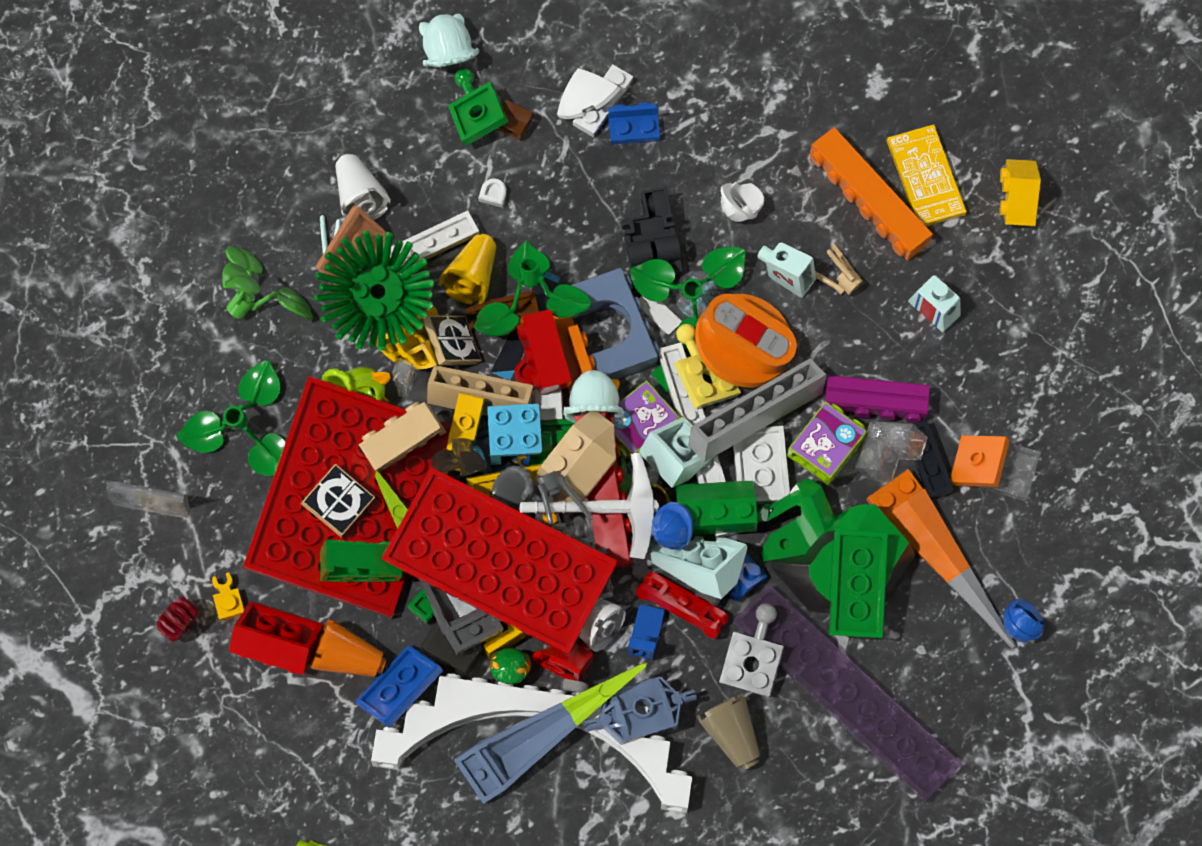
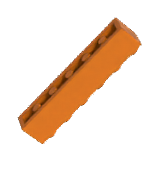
(870, 193)

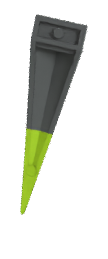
(459, 622)

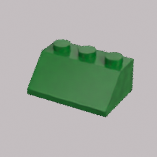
(720, 506)

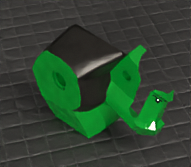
(804, 548)

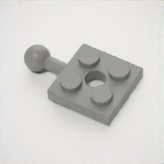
(767, 653)

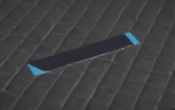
(513, 349)

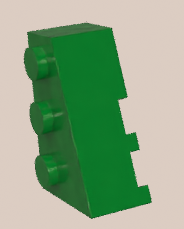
(356, 562)

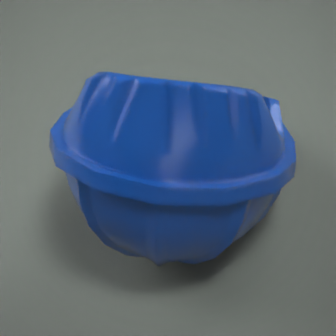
(672, 526)
(1023, 621)

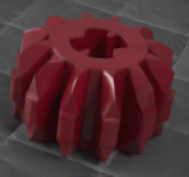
(177, 618)

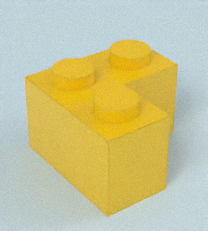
(1022, 185)

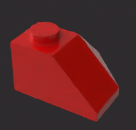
(565, 666)

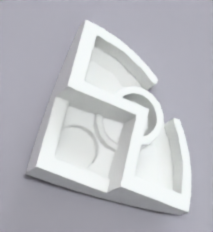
(584, 93)

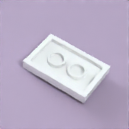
(764, 461)

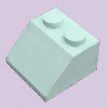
(669, 452)

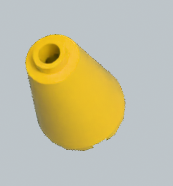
(470, 272)

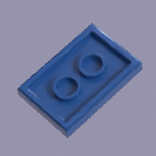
(399, 686)

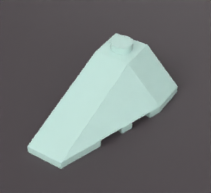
(702, 564)

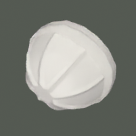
(741, 201)

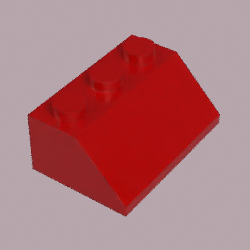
(275, 637)

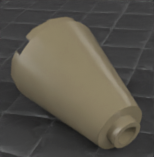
(732, 730)

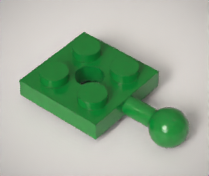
(464, 109)

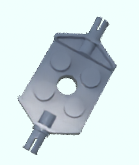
(625, 723)

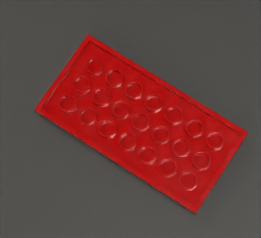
(499, 561)

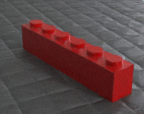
(611, 529)

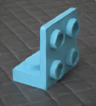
(514, 431)

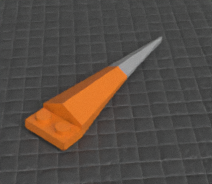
(920, 523)

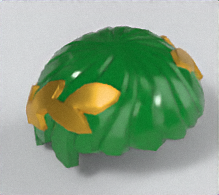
(510, 665)

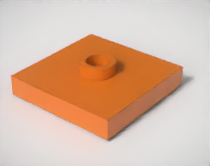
(979, 461)

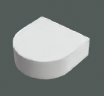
(493, 192)

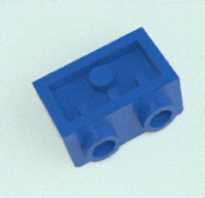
(633, 123)

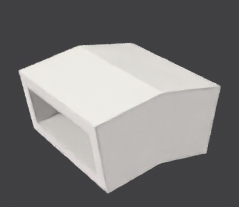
(549, 404)

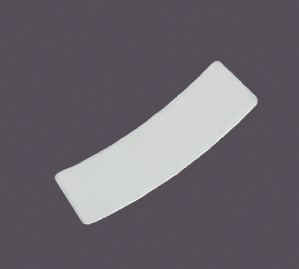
(660, 314)

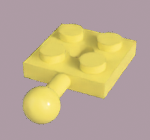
(691, 371)

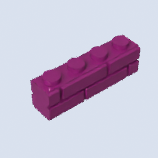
(878, 398)

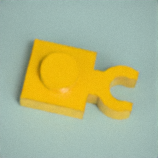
(228, 601)

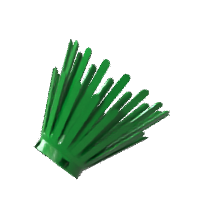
(356, 286)

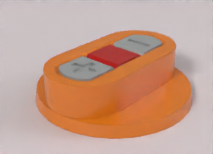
(744, 340)

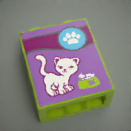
(643, 413)
(827, 442)

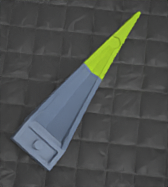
(508, 754)

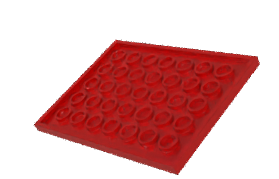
(323, 434)

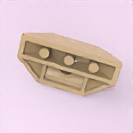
(582, 456)

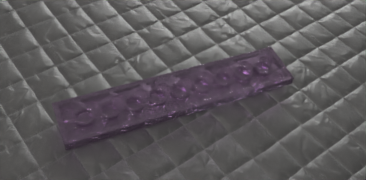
(853, 697)

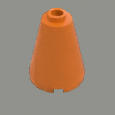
(346, 653)

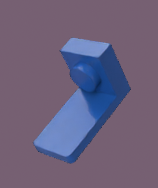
(645, 632)

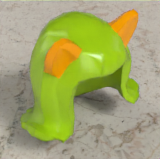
(360, 380)

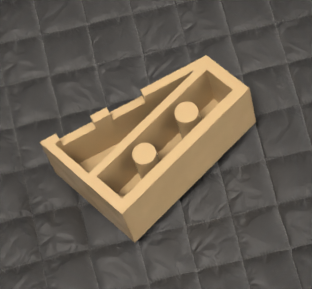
(401, 436)

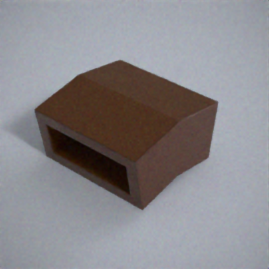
(518, 120)

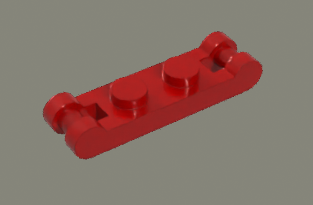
(682, 604)

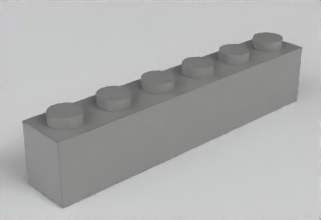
(756, 410)

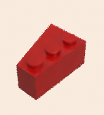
(544, 352)

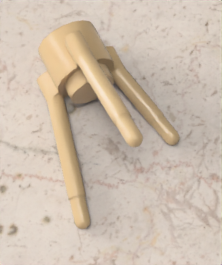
(848, 279)

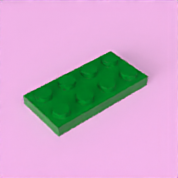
(858, 583)

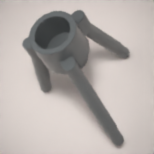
(549, 486)

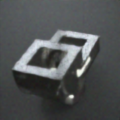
(464, 455)

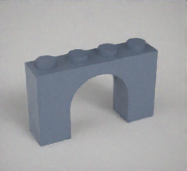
(636, 351)

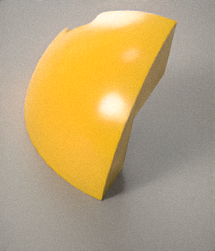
(416, 349)

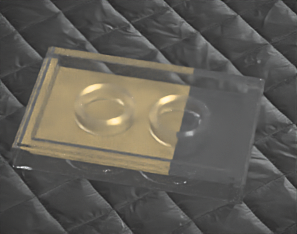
(148, 499)

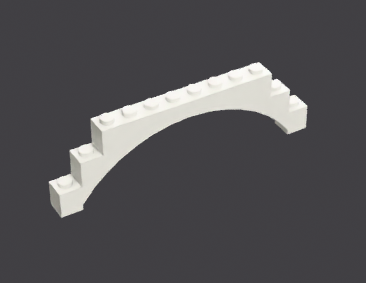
(469, 701)

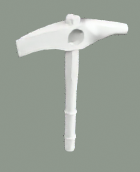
(638, 507)

